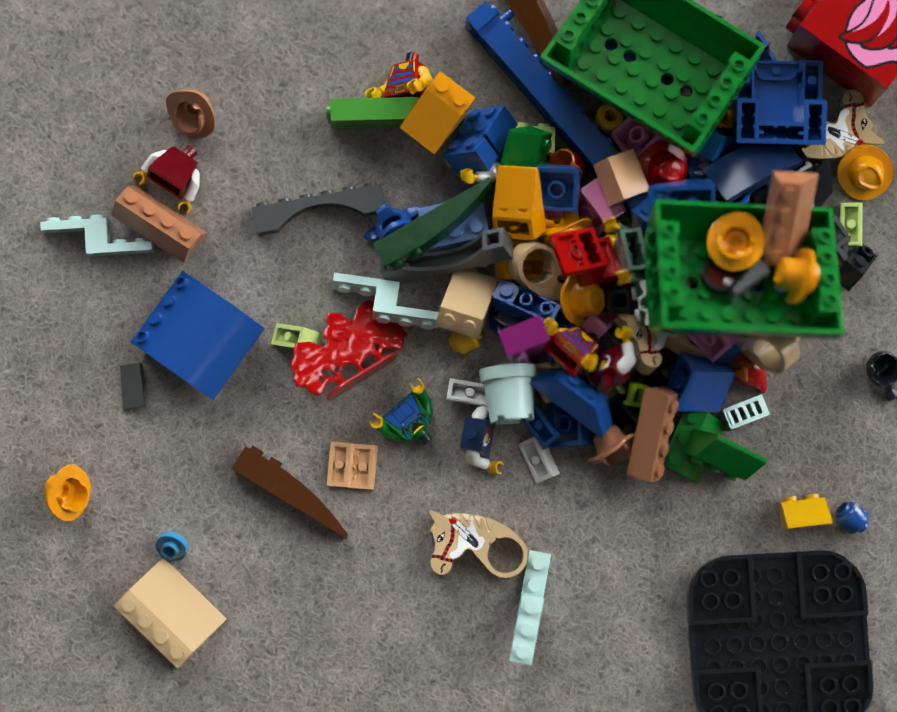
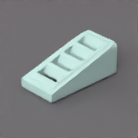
(729, 419)

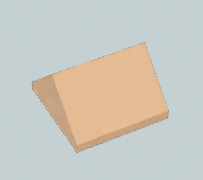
(621, 177)

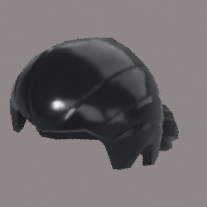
(882, 371)

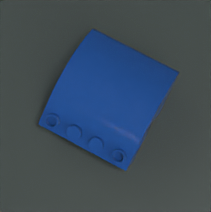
(781, 104)
(197, 335)

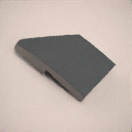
(842, 239)

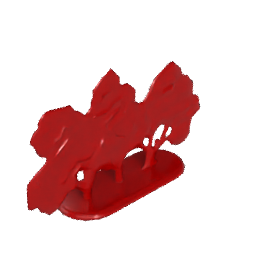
(346, 344)

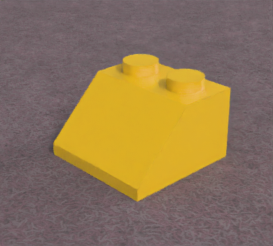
(804, 513)

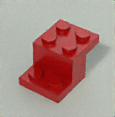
(585, 256)

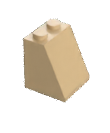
(467, 302)

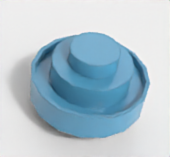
(172, 546)

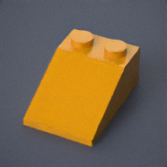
(437, 113)

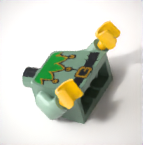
(628, 249)

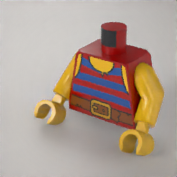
(405, 80)
(572, 348)

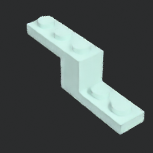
(97, 236)
(385, 302)
(530, 607)

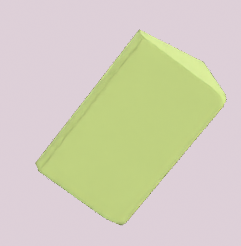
(852, 221)

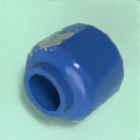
(852, 517)

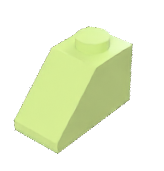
(289, 335)

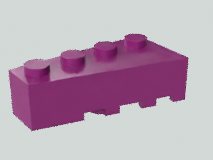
(525, 340)

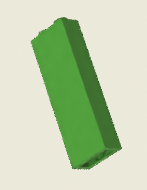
(370, 112)

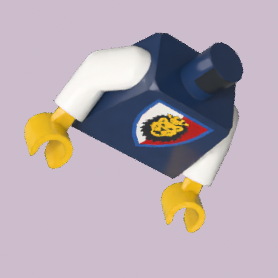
(477, 440)

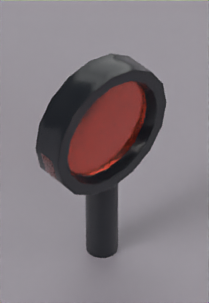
(717, 278)

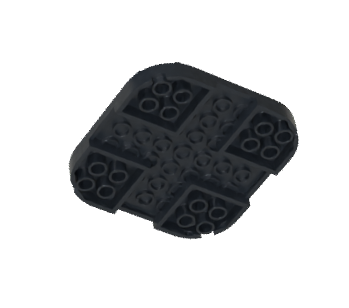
(779, 634)

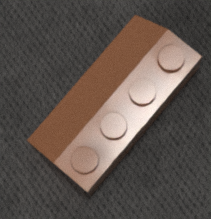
(787, 214)
(158, 222)
(653, 433)

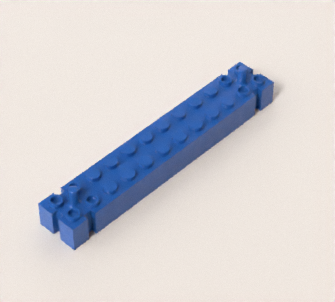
(541, 89)

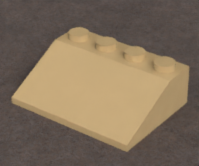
(170, 612)

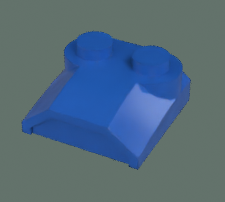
(560, 187)

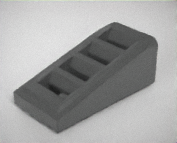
(753, 277)

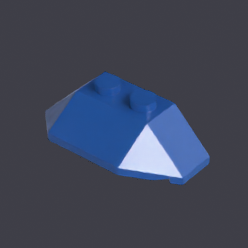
(576, 398)

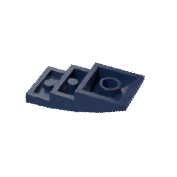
(750, 168)

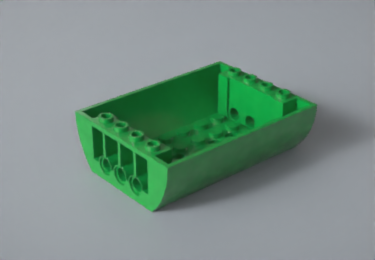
(667, 40)
(678, 249)

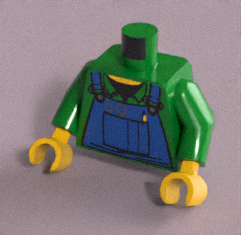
(407, 417)

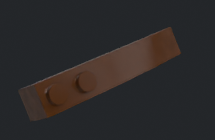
(539, 27)
(280, 483)

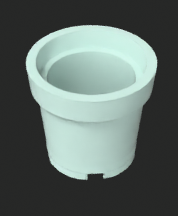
(509, 392)

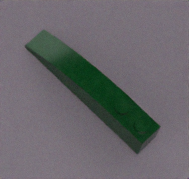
(431, 228)

